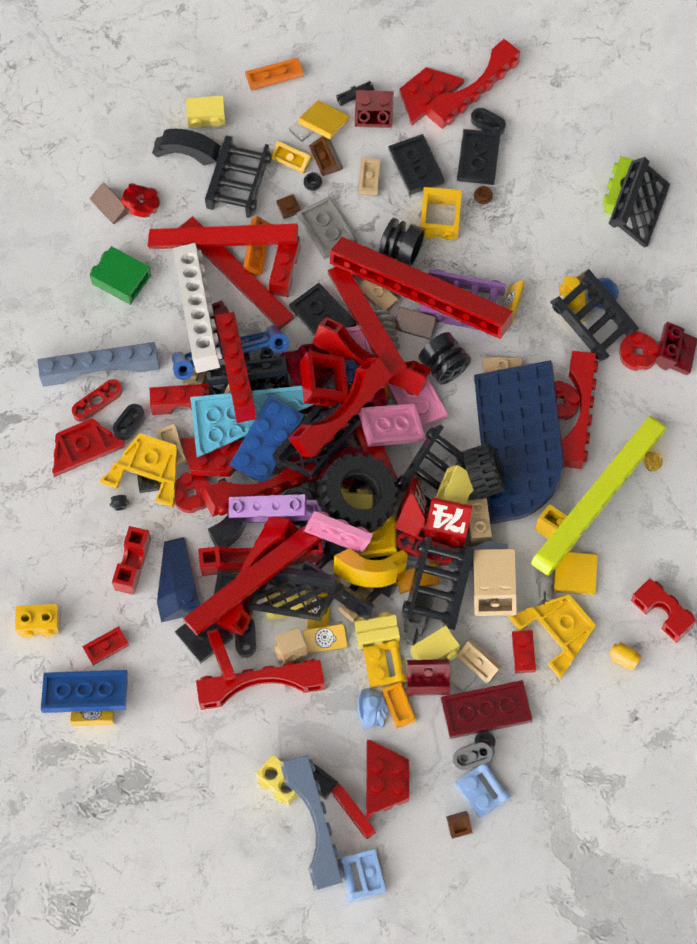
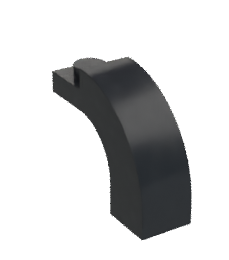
(188, 143)
(228, 530)

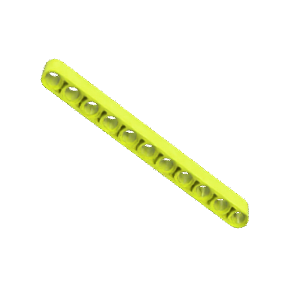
(598, 496)

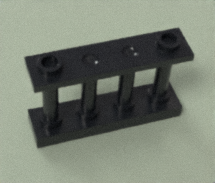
(224, 164)
(601, 297)
(432, 436)
(458, 578)
(349, 597)

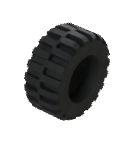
(371, 473)

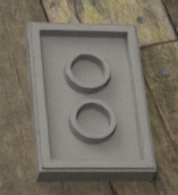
(325, 225)

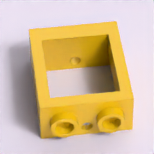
(441, 197)

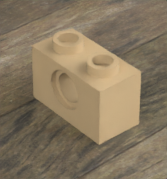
(479, 523)
(290, 647)

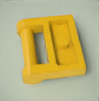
(377, 665)

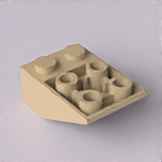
(494, 582)

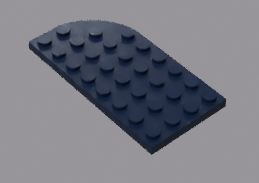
(523, 425)

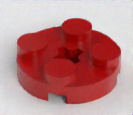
(132, 196)
(638, 341)
(571, 400)
(188, 482)

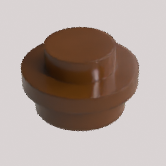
(483, 195)

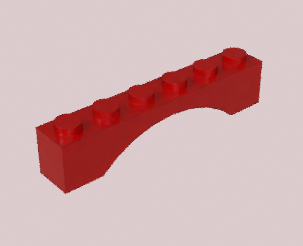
(448, 106)
(335, 339)
(235, 367)
(581, 374)
(367, 381)
(217, 495)
(274, 533)
(232, 559)
(305, 677)

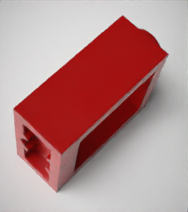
(321, 396)

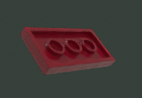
(486, 709)

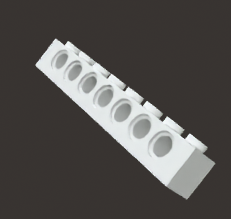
(196, 308)

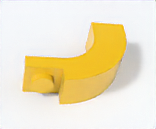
(368, 572)

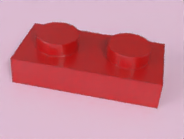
(105, 646)
(523, 651)

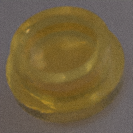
(653, 461)

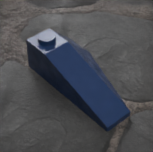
(176, 588)

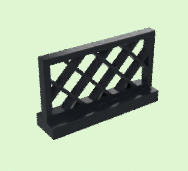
(630, 194)
(256, 369)
(287, 452)
(300, 581)

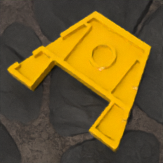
(149, 459)
(564, 623)

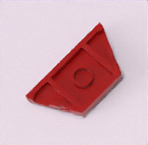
(425, 88)
(82, 445)
(213, 463)
(385, 778)

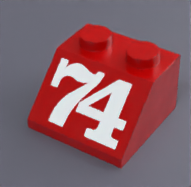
(413, 510)
(448, 522)

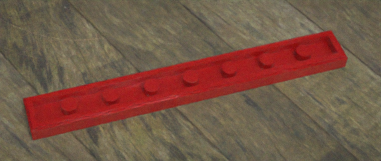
(223, 236)
(245, 281)
(367, 320)
(250, 580)

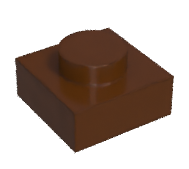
(288, 206)
(459, 824)

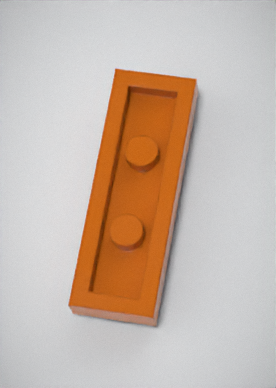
(274, 73)
(255, 254)

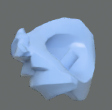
(371, 708)

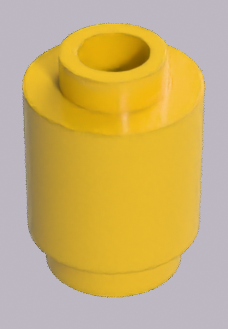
(625, 656)

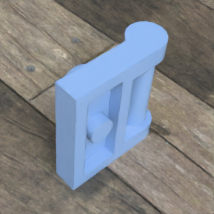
(476, 793)
(369, 875)

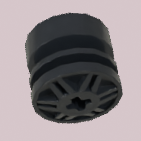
(398, 240)
(444, 358)

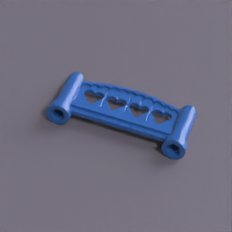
(272, 338)

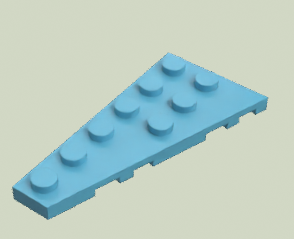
(216, 421)

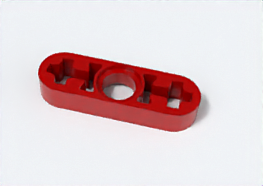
(112, 396)
(409, 549)
(221, 654)
(353, 811)

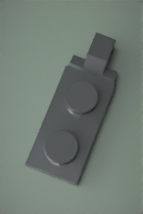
(417, 624)

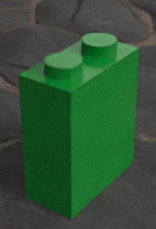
(120, 275)

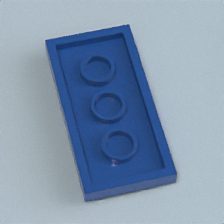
(264, 437)
(84, 691)

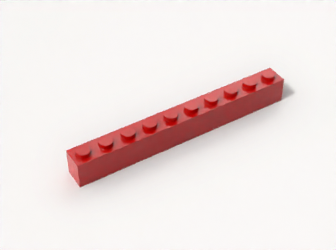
(421, 287)

